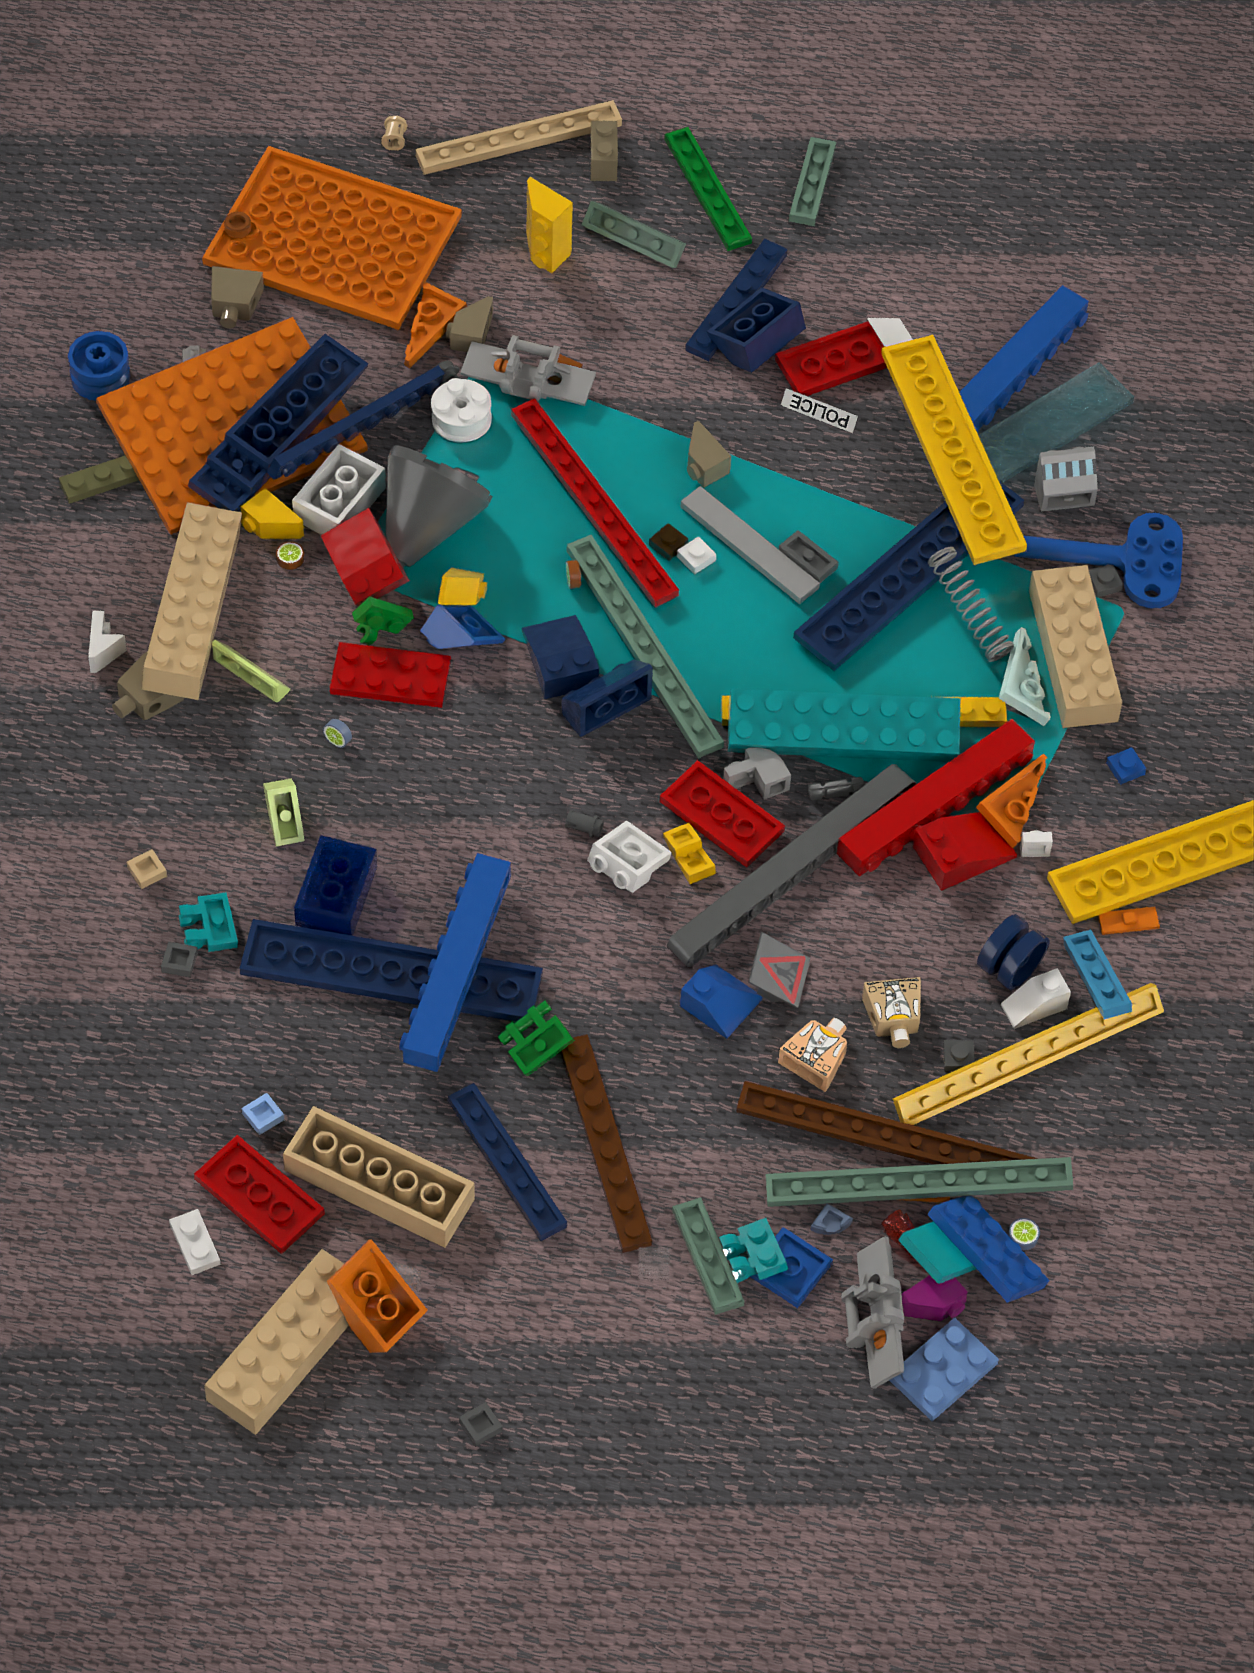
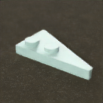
(1022, 681)

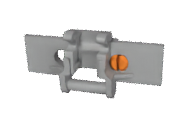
(525, 380)
(884, 1326)

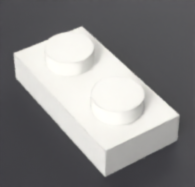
(194, 1242)

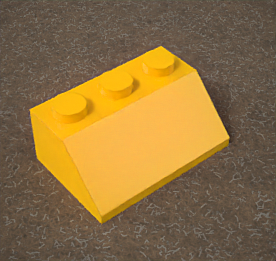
(548, 226)

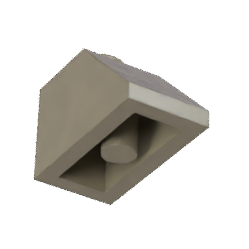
(470, 325)
(706, 457)

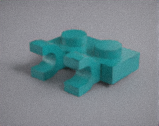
(216, 920)
(762, 1248)

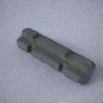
(835, 788)

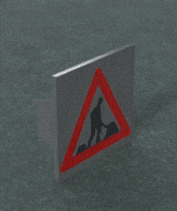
(778, 971)

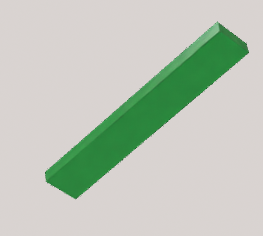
(708, 188)

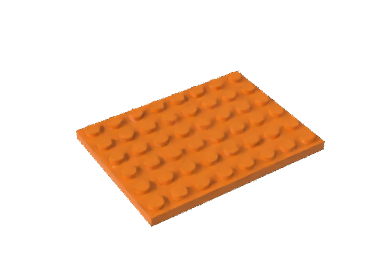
(336, 237)
(183, 412)

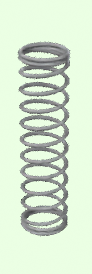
(991, 655)

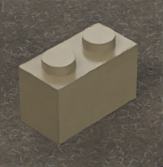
(604, 150)

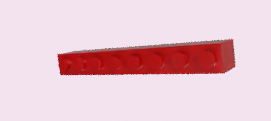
(935, 797)

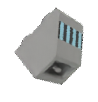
(1066, 479)

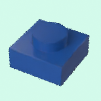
(1126, 765)

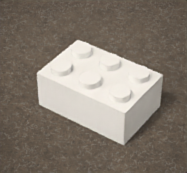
(339, 490)

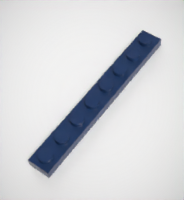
(350, 426)

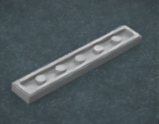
(750, 545)

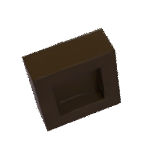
(668, 541)

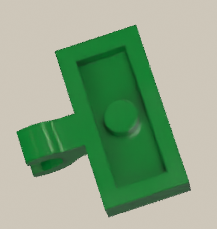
(380, 615)

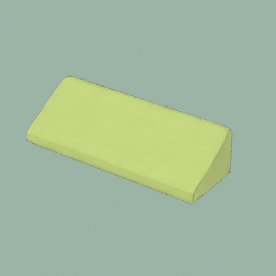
(249, 671)

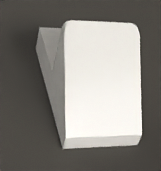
(103, 645)

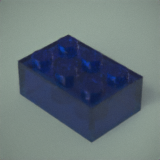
(335, 886)

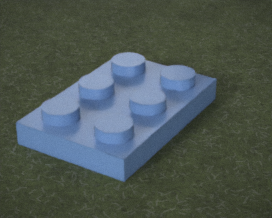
(944, 1369)

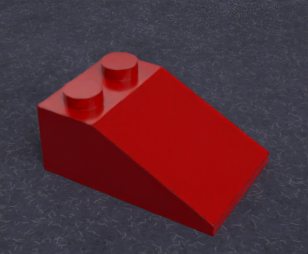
(364, 558)
(960, 848)

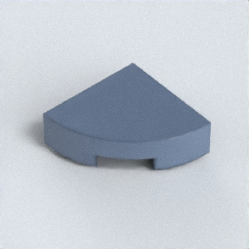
(830, 1221)

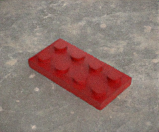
(832, 359)
(390, 674)
(722, 813)
(259, 1194)

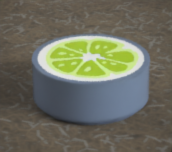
(337, 733)
(1025, 1233)

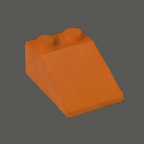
(375, 1299)

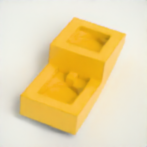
(688, 853)

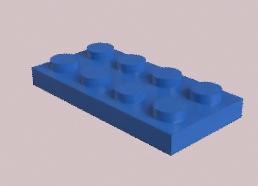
(988, 1247)

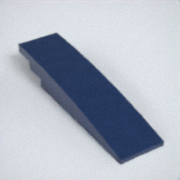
(277, 423)

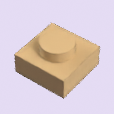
(146, 869)

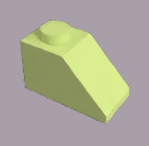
(284, 812)

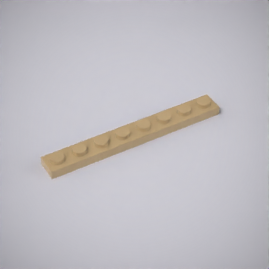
(514, 138)

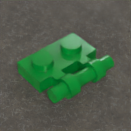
(541, 1044)

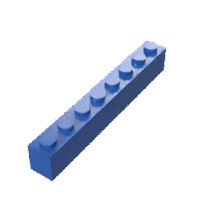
(1023, 355)
(456, 962)

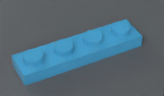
(1097, 974)

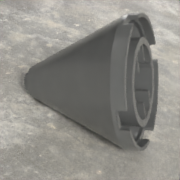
(426, 503)

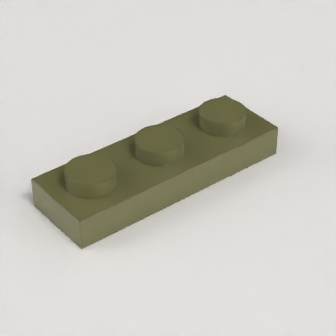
(97, 479)

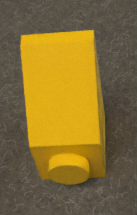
(270, 518)
(462, 587)

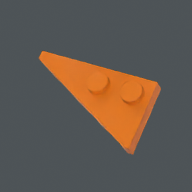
(431, 322)
(1010, 804)

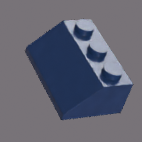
(758, 329)
(608, 696)

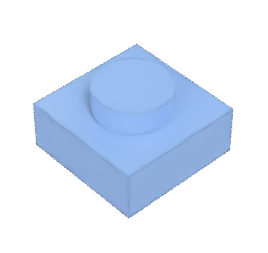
(263, 1114)

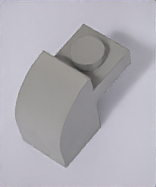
(762, 768)

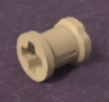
(394, 133)

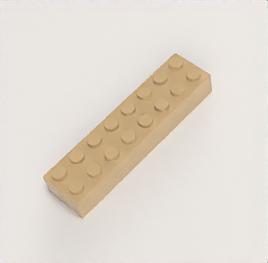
(191, 601)

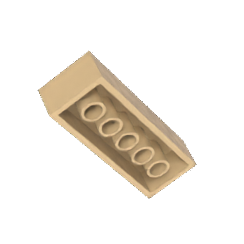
(1075, 646)
(379, 1176)
(280, 1348)

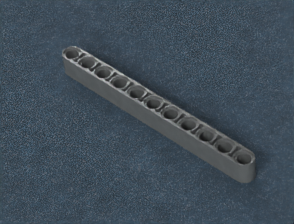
(784, 869)

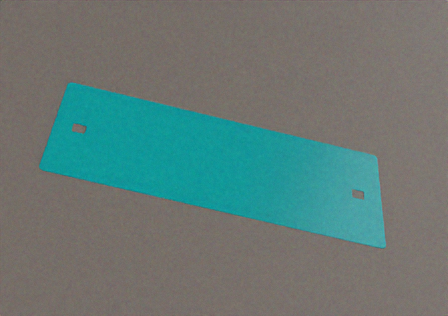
(729, 618)

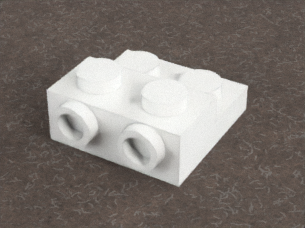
(627, 856)

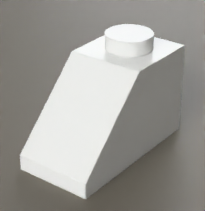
(1037, 999)

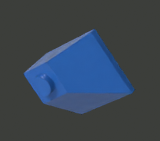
(459, 627)
(718, 999)

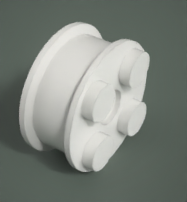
(461, 410)

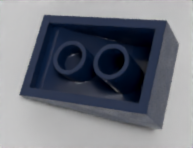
(561, 655)

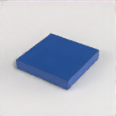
(804, 1271)

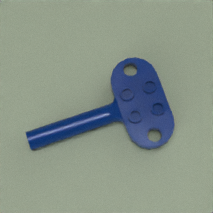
(1147, 559)

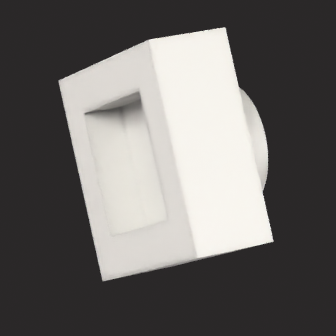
(696, 555)
(1036, 844)

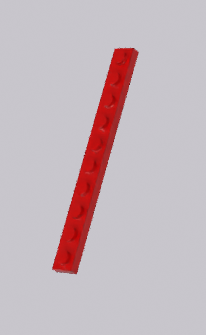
(595, 503)

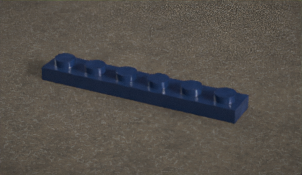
(749, 280)
(507, 1162)

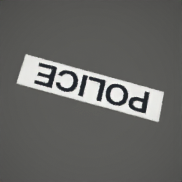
(819, 410)

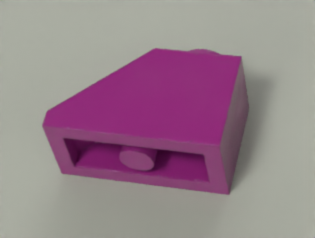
(934, 1300)

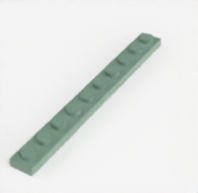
(645, 646)
(919, 1181)

